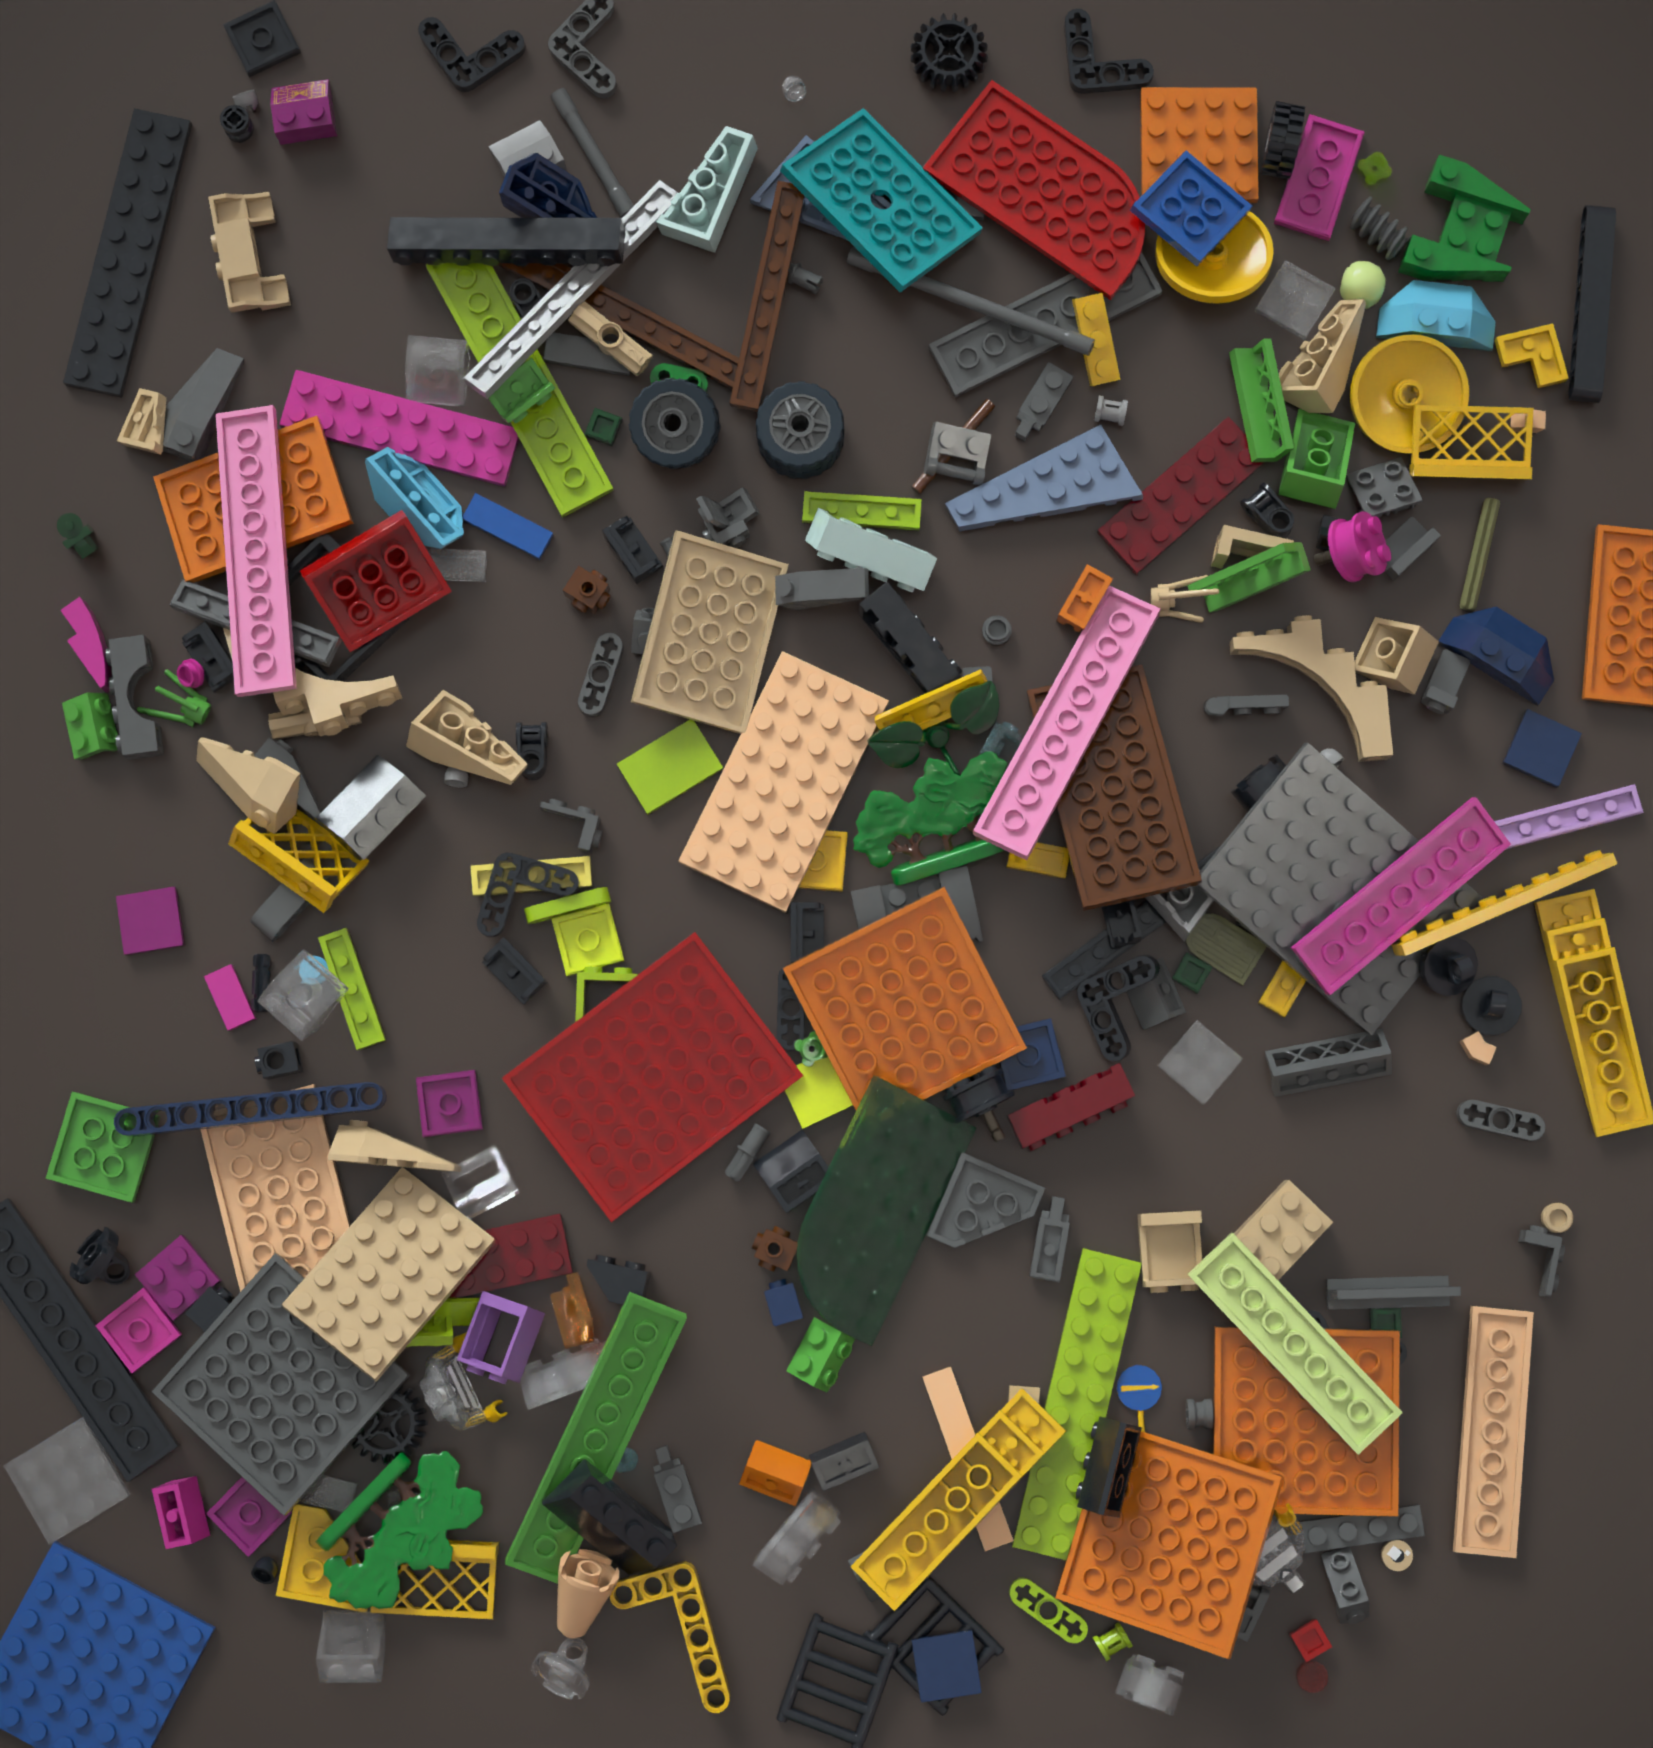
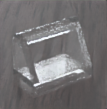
(486, 1194)

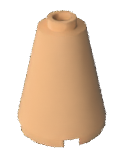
(583, 1589)

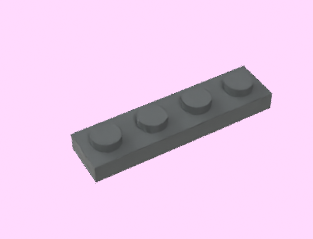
(1360, 1530)

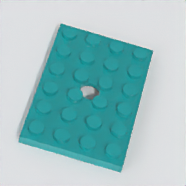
(865, 160)

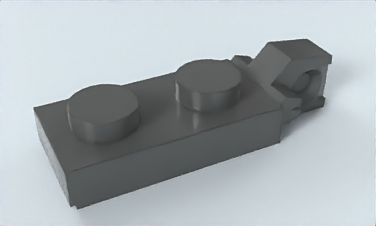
(1042, 400)
(1050, 1242)
(675, 1491)

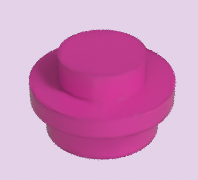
(190, 673)

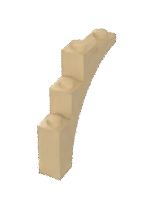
(1302, 649)
(333, 700)

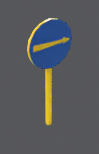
(1139, 1389)

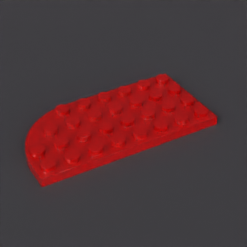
(1043, 188)

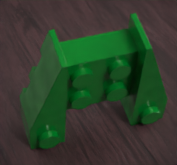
(1471, 229)

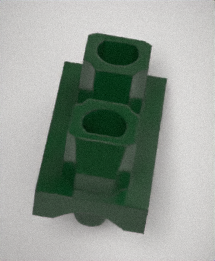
(71, 527)

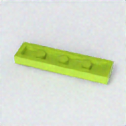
(865, 509)
(357, 1001)

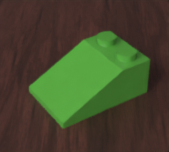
(1319, 460)

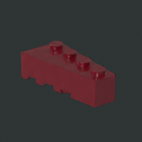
(1070, 1106)

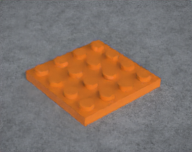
(1210, 124)

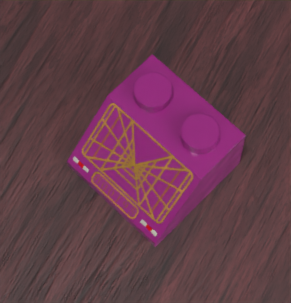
(303, 112)

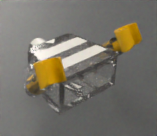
(450, 1391)
(1282, 1553)

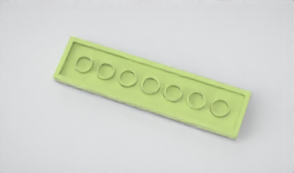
(1295, 1343)

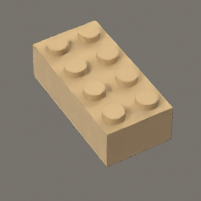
(1283, 1228)

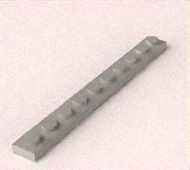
(564, 298)

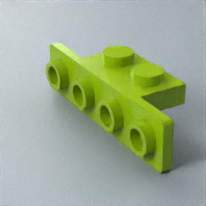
(439, 1328)

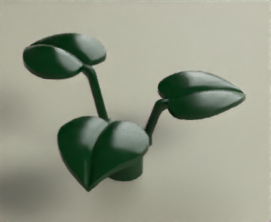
(972, 708)

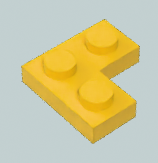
(1540, 348)

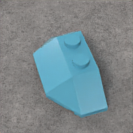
(1438, 311)
(410, 486)

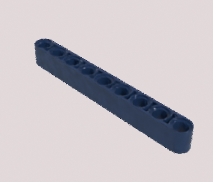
(235, 1106)

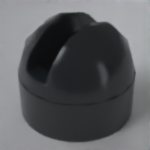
(265, 1570)

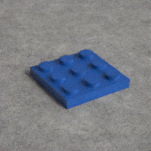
(1191, 208)

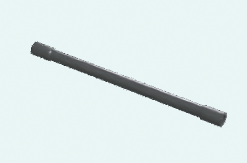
(1068, 338)

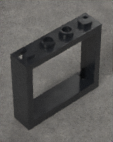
(306, 557)

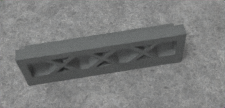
(1331, 1067)

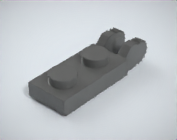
(1244, 704)

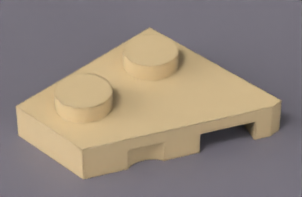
(145, 422)

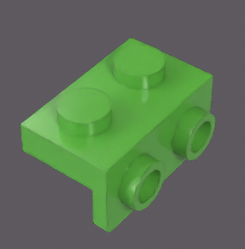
(521, 392)
(90, 724)
(821, 1355)

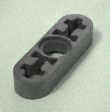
(599, 651)
(1524, 1117)

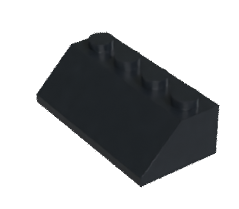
(610, 1519)

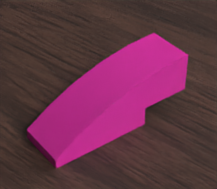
(89, 641)

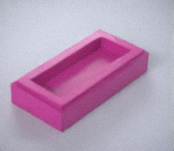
(230, 997)

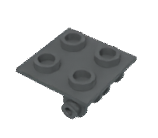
(1384, 488)

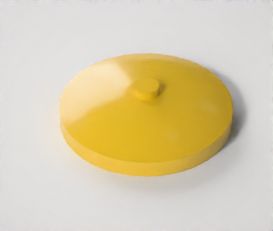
(1228, 272)
(1406, 374)

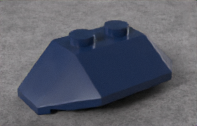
(543, 190)
(1503, 650)

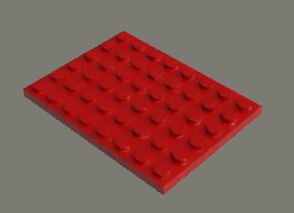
(652, 1076)

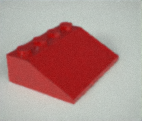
(375, 581)

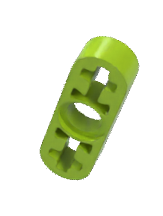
(567, 905)
(1071, 1617)

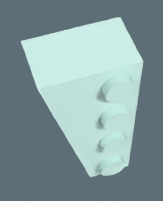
(707, 200)
(870, 550)

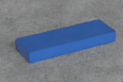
(507, 526)

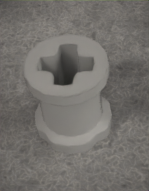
(1111, 410)

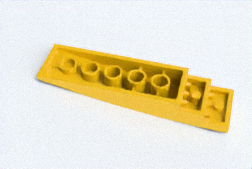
(1595, 1012)
(958, 1499)

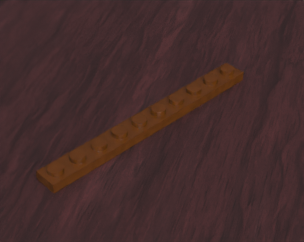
(643, 325)

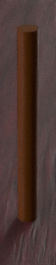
(974, 421)

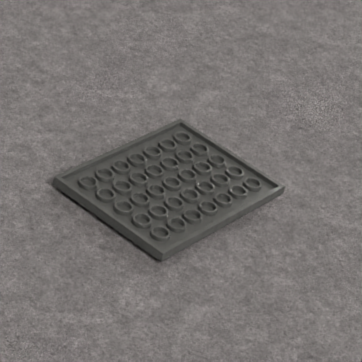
(1305, 855)

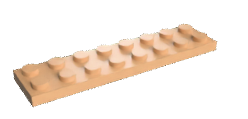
(1493, 1432)

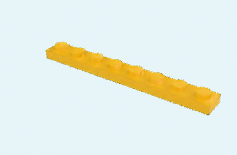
(1493, 907)

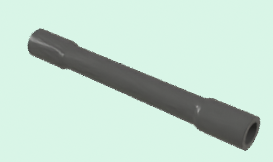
(570, 113)

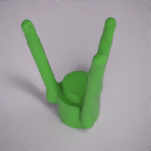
(195, 708)

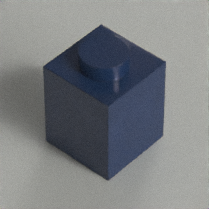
(783, 1302)

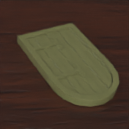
(1225, 947)

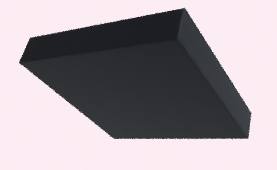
(262, 38)

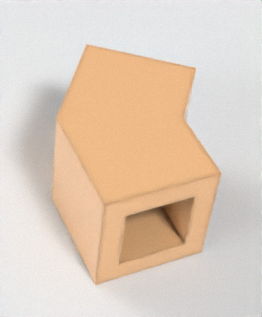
(1539, 420)
(1478, 1049)

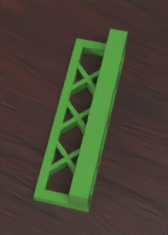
(1258, 402)
(1254, 575)

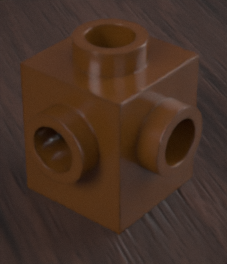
(583, 581)
(787, 1249)

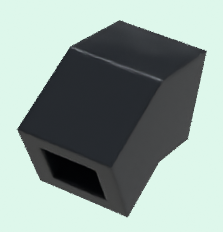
(1322, 538)

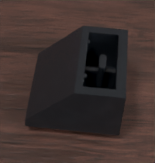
(793, 1171)
(619, 1280)

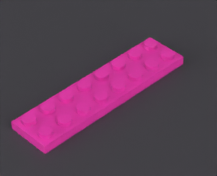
(411, 428)
(1401, 896)

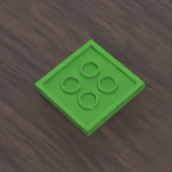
(95, 1154)

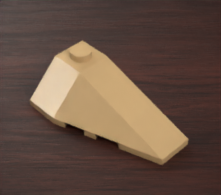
(1322, 368)
(455, 738)
(259, 787)
(371, 1146)

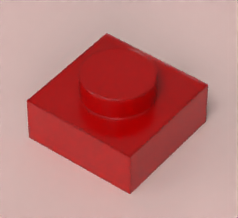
(1310, 1640)

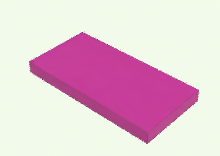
(1319, 177)

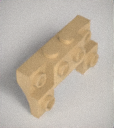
(239, 261)

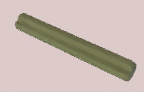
(1479, 554)

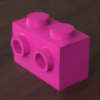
(181, 1512)

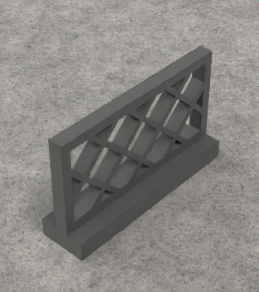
(1389, 1292)

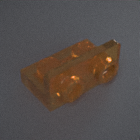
(573, 1313)

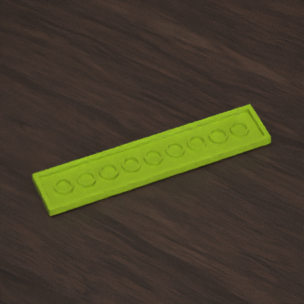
(548, 430)
(1077, 1398)

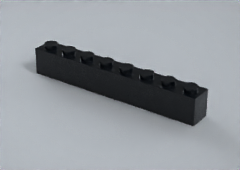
(506, 241)

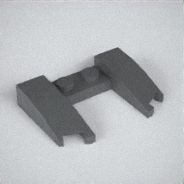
(879, 901)

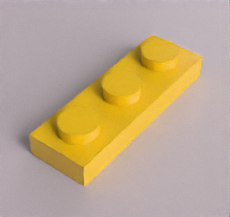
(1094, 323)

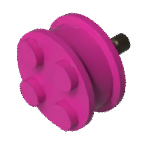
(1356, 547)

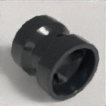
(238, 130)

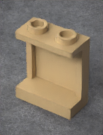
(1242, 543)
(1169, 1249)

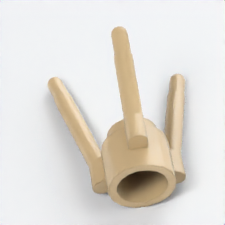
(1165, 596)

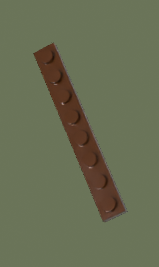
(767, 297)

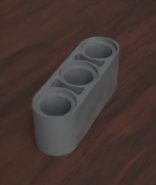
(281, 909)

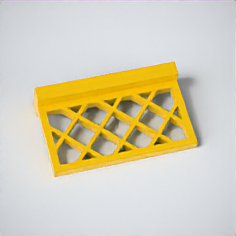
(1472, 468)
(285, 864)
(462, 1552)

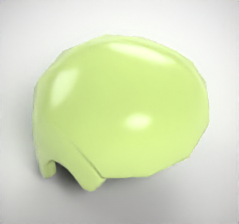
(1364, 282)

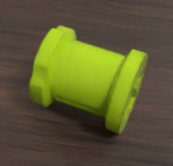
(1112, 1641)

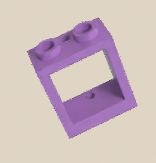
(481, 1332)

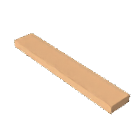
(957, 1433)

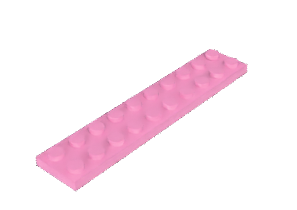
(255, 551)
(1066, 723)

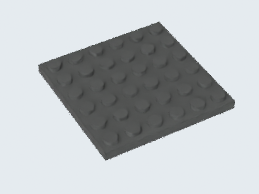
(273, 1391)

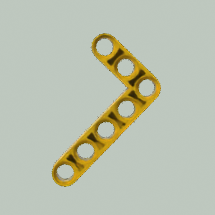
(688, 1622)

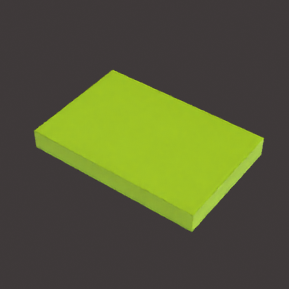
(670, 766)

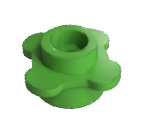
(808, 1057)

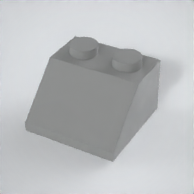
(525, 142)

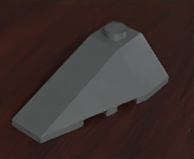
(193, 410)

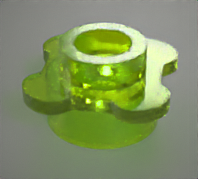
(1376, 159)

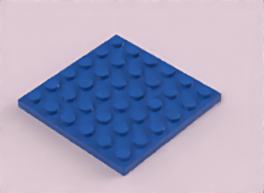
(93, 1658)

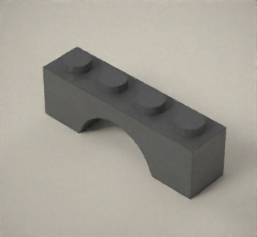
(130, 661)

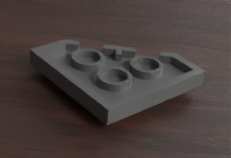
(982, 1202)

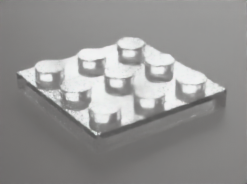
(66, 1480)

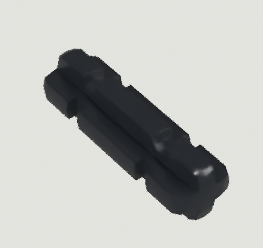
(260, 980)

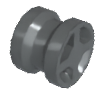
(1199, 1414)

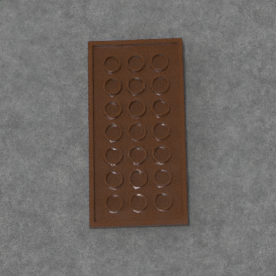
(1124, 806)

